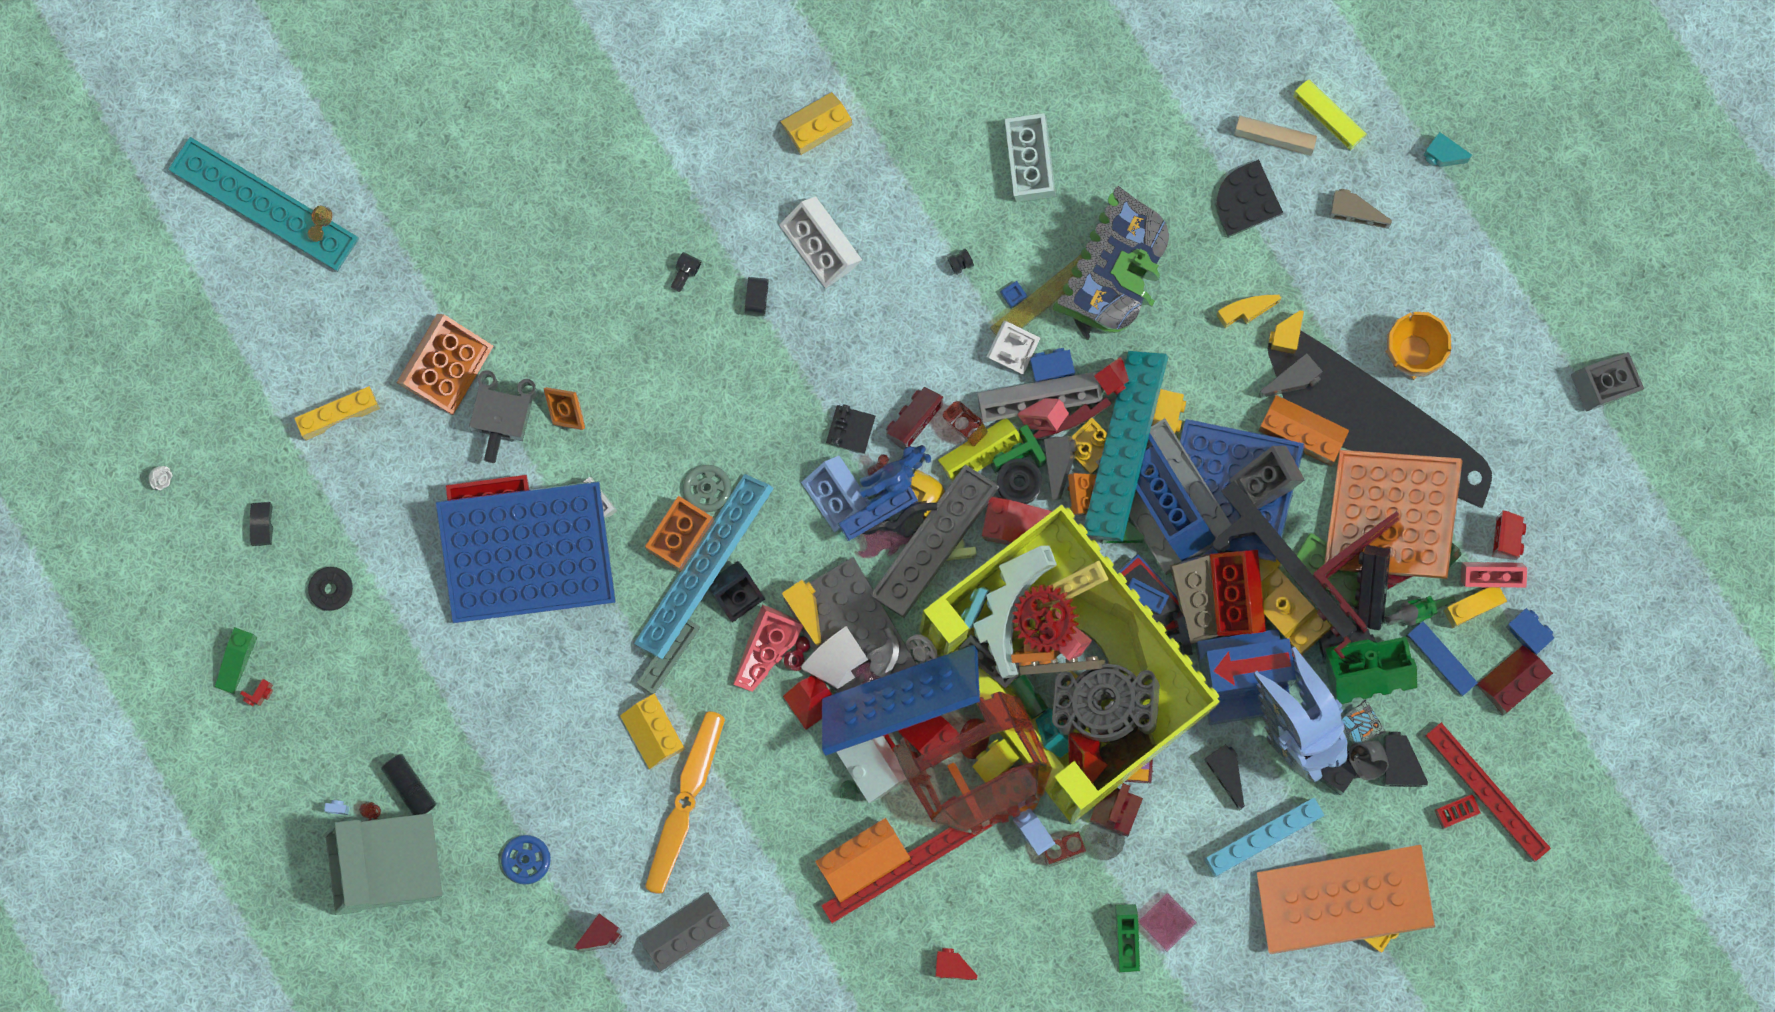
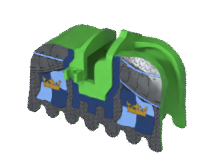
(1102, 288)

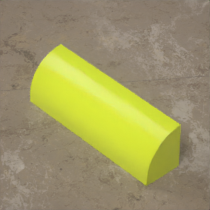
(1329, 114)
(1000, 438)

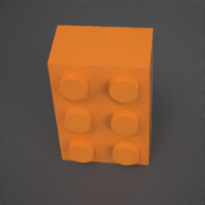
(679, 533)

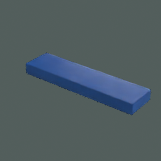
(864, 520)
(1442, 658)

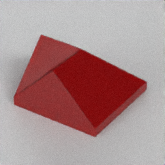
(806, 700)
(1086, 755)

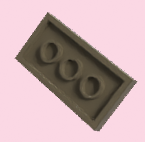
(1196, 596)

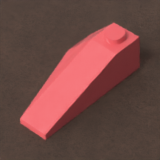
(768, 642)

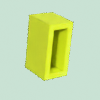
(996, 760)

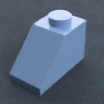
(1033, 831)

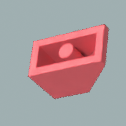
(1044, 415)

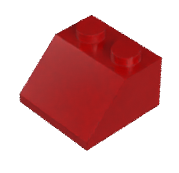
(1508, 536)

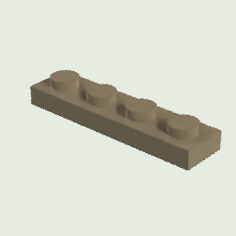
(1072, 665)

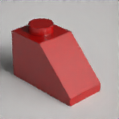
(1113, 377)
(953, 966)

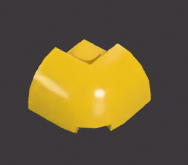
(926, 488)

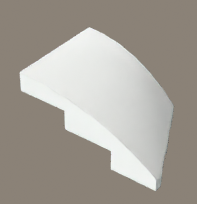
(836, 659)

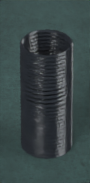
(404, 781)

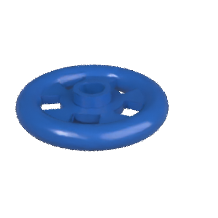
(541, 866)

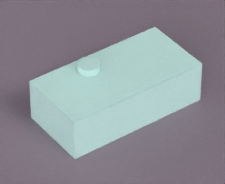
(1030, 157)
(873, 767)

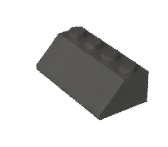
(684, 932)

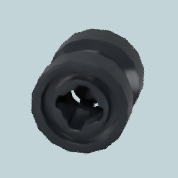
(960, 261)

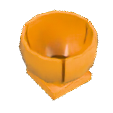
(1418, 344)

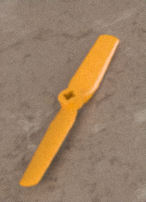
(691, 783)

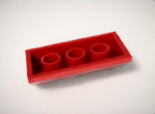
(487, 487)

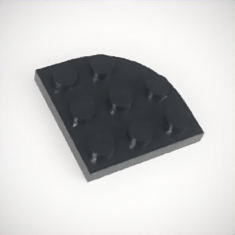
(1246, 199)

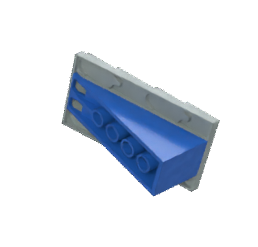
(1173, 502)

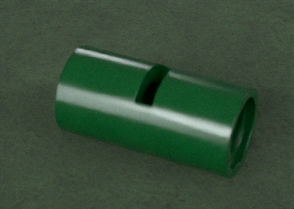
(1025, 690)

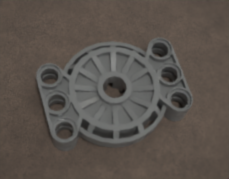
(1119, 716)

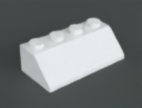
(820, 241)

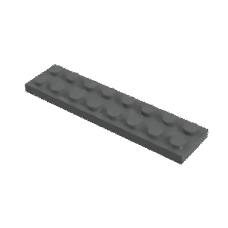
(934, 541)

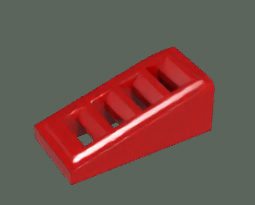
(1443, 819)

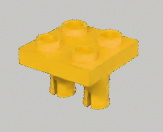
(1090, 445)

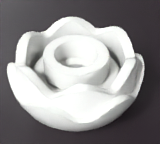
(160, 477)

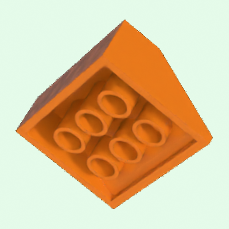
(445, 363)

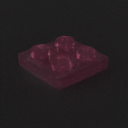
(1167, 922)

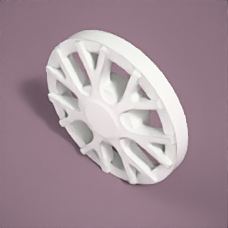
(921, 651)

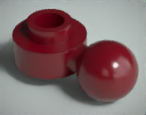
(795, 659)

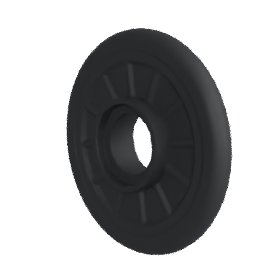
(333, 601)

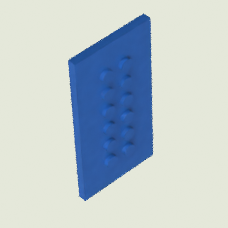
(900, 700)

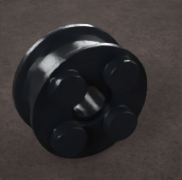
(1019, 469)

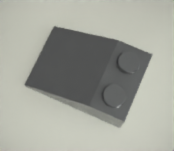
(1607, 381)
(1269, 476)

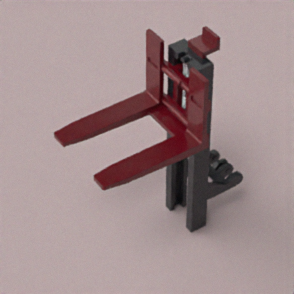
(1314, 586)

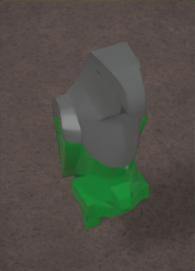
(1417, 610)

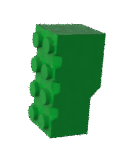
(1381, 669)

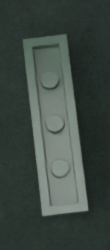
(660, 668)

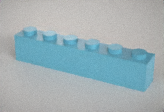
(1264, 837)

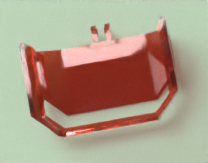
(996, 798)

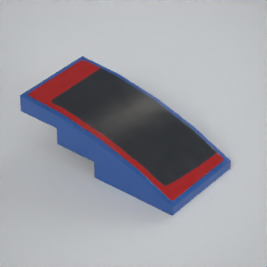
(1141, 571)

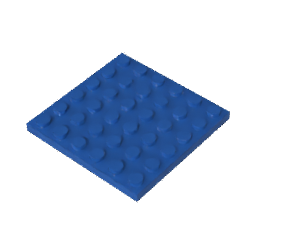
(1221, 454)

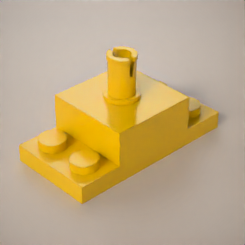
(1292, 612)

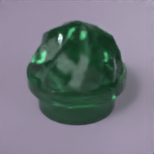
(848, 790)

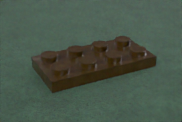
(1122, 754)

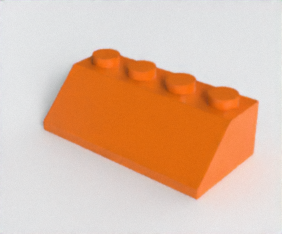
(1291, 422)
(862, 860)

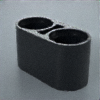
(756, 296)

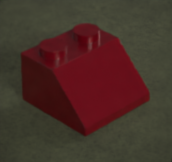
(599, 935)

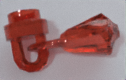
(369, 811)

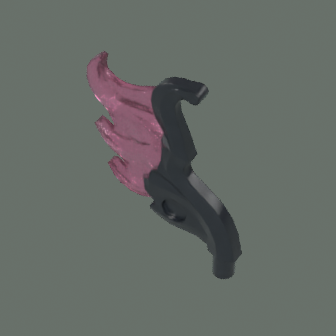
(894, 533)

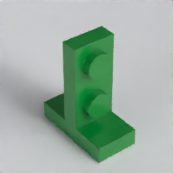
(1020, 451)

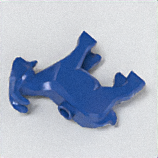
(893, 477)

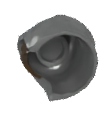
(1371, 759)

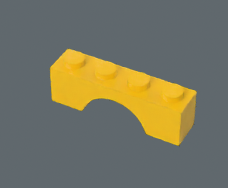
(350, 406)

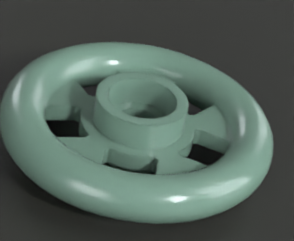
(710, 471)

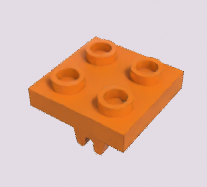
(1081, 490)
(1025, 655)

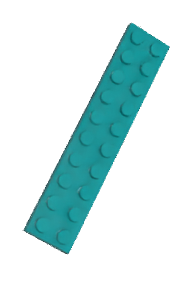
(260, 202)
(1125, 446)

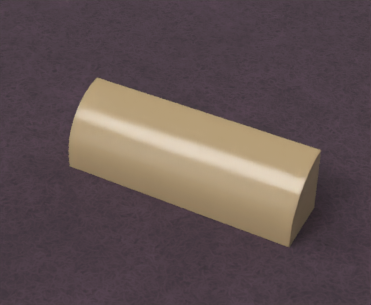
(1275, 135)

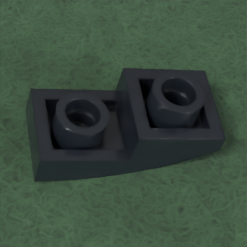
(260, 524)

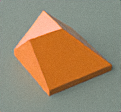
(564, 408)

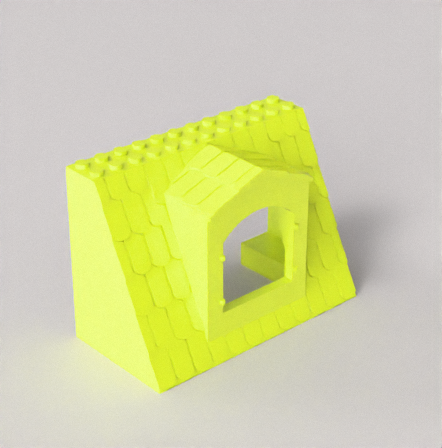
(1106, 614)

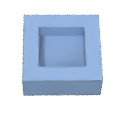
(336, 807)

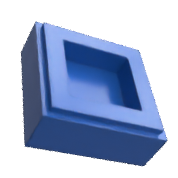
(1013, 294)

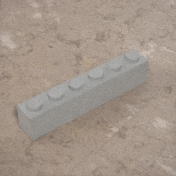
(1009, 401)

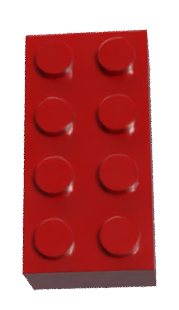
(1237, 593)

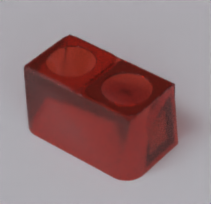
(957, 408)
(1065, 851)

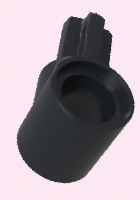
(687, 267)

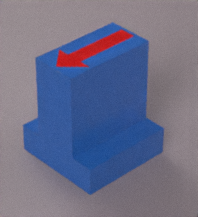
(1230, 670)

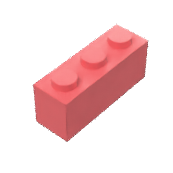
(1493, 574)

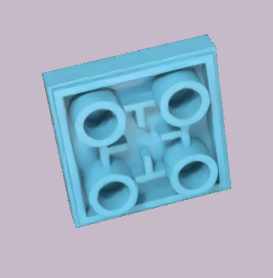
(979, 598)

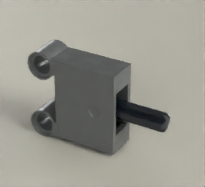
(500, 413)

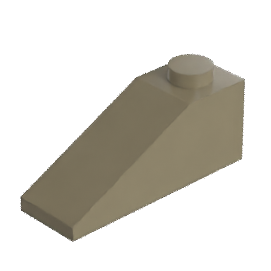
(1352, 208)

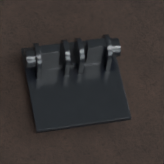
(850, 429)

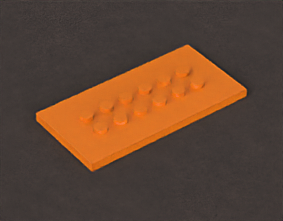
(1345, 899)

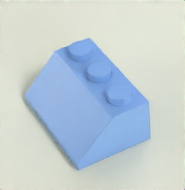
(834, 491)

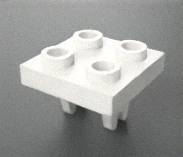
(1013, 347)

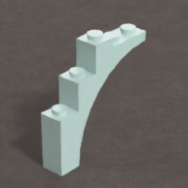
(998, 627)

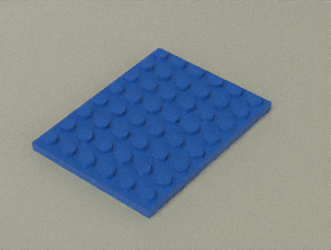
(525, 552)

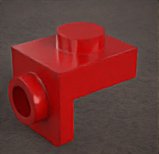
(262, 692)

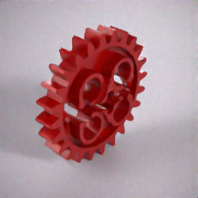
(1061, 627)

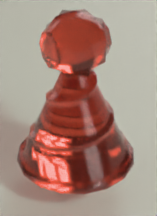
(882, 461)

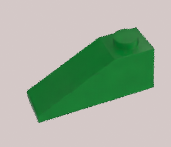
(235, 660)
(1127, 937)

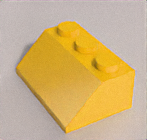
(817, 123)
(652, 731)

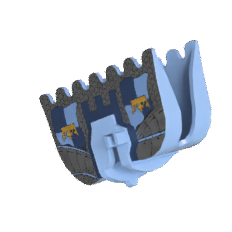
(1307, 728)

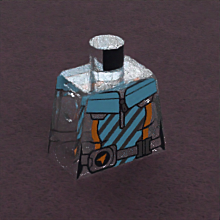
(1362, 724)

